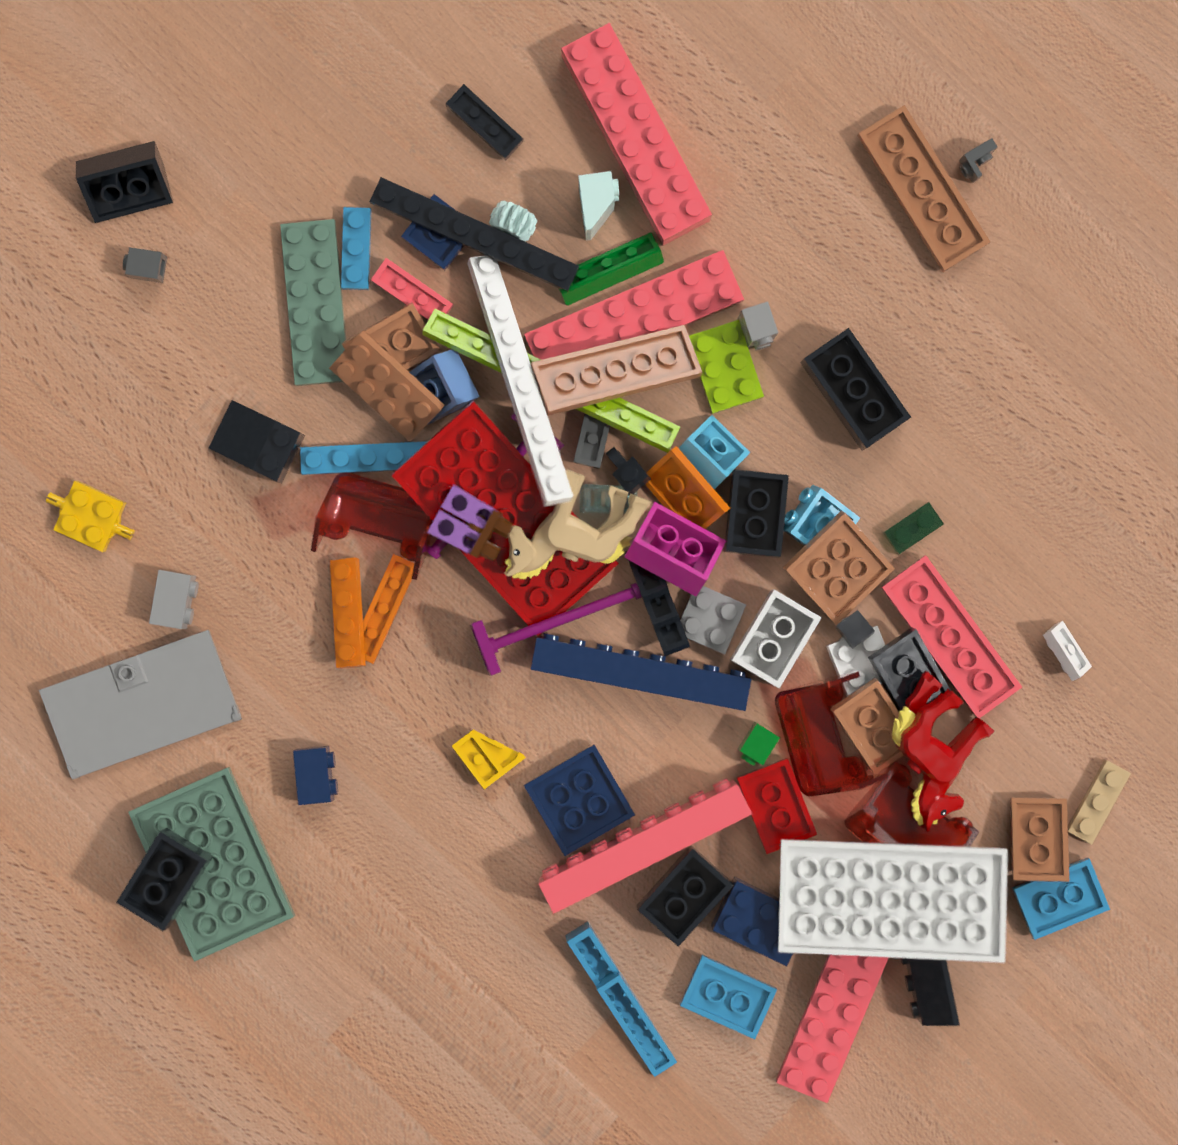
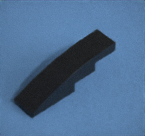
(660, 610)

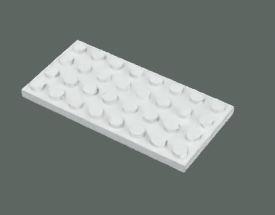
(893, 900)

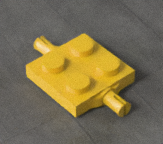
(90, 516)

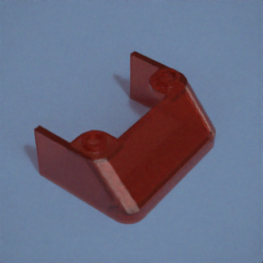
(375, 510)
(815, 739)

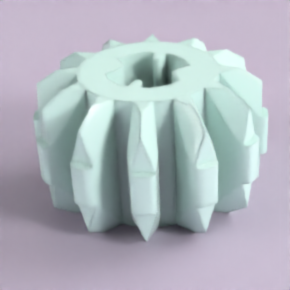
(513, 220)

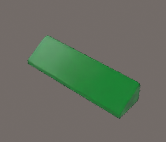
(614, 267)

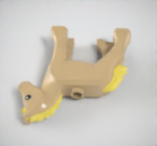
(574, 536)

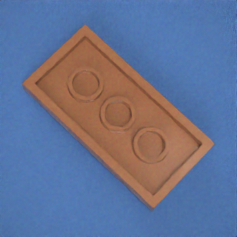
(386, 386)

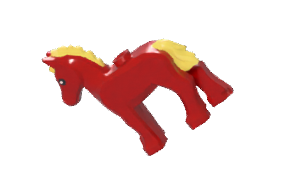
(931, 756)

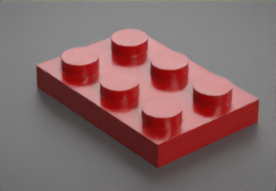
(776, 805)

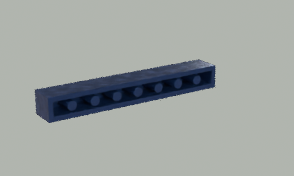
(641, 673)

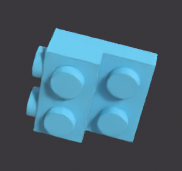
(813, 514)

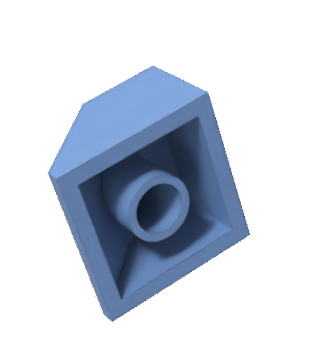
(447, 380)

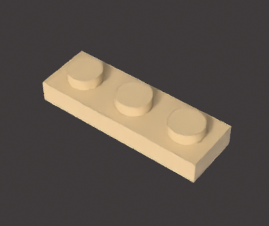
(1098, 801)

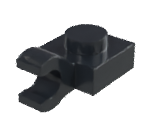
(629, 473)

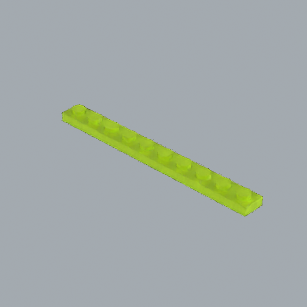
(613, 412)

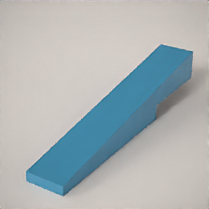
(620, 998)

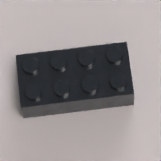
(855, 389)

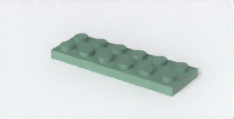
(313, 299)

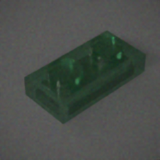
(913, 528)

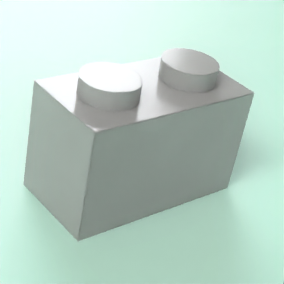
(758, 326)
(173, 599)

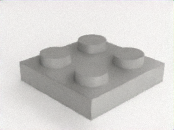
(712, 619)

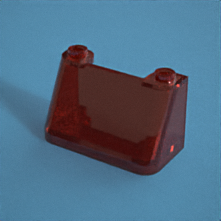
(887, 817)

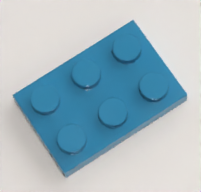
(1061, 904)
(728, 996)

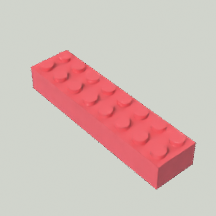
(636, 134)
(643, 845)

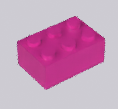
(675, 549)

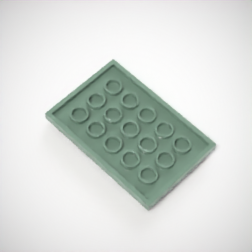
(240, 885)

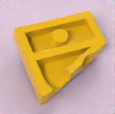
(486, 757)

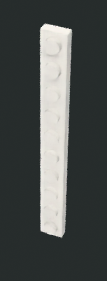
(520, 381)

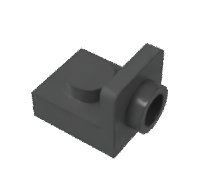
(978, 155)

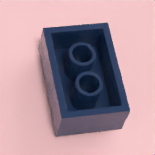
(751, 920)

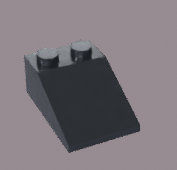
(256, 441)

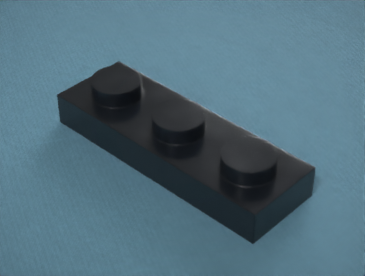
(484, 122)

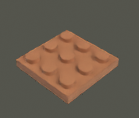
(838, 567)

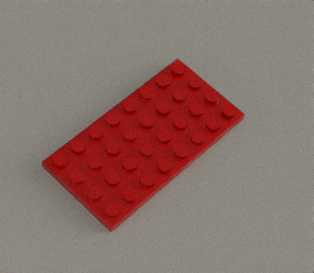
(489, 467)

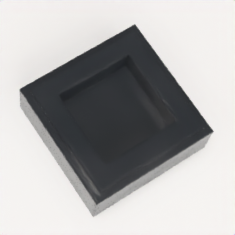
(855, 629)

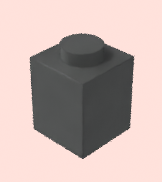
(145, 265)

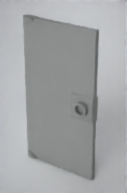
(140, 704)

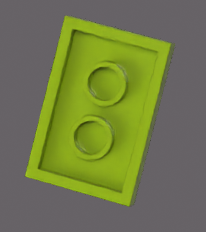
(726, 367)

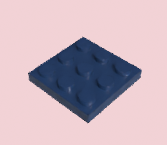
(579, 800)

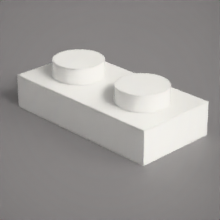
(1067, 651)

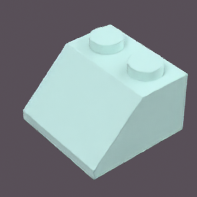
(597, 200)

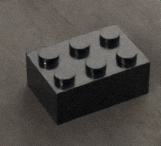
(756, 513)
(164, 879)
(684, 895)

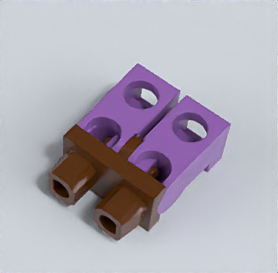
(479, 524)

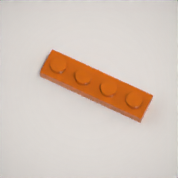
(386, 605)
(347, 613)

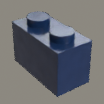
(314, 775)

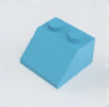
(713, 451)

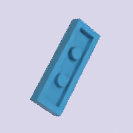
(356, 248)

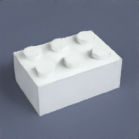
(775, 638)

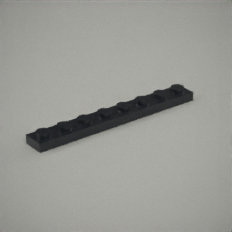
(474, 234)

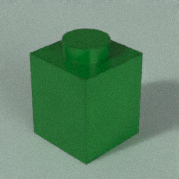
(757, 744)

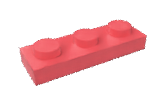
(409, 289)

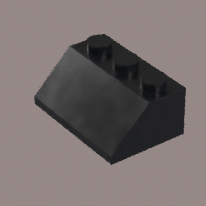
(123, 182)
(931, 992)

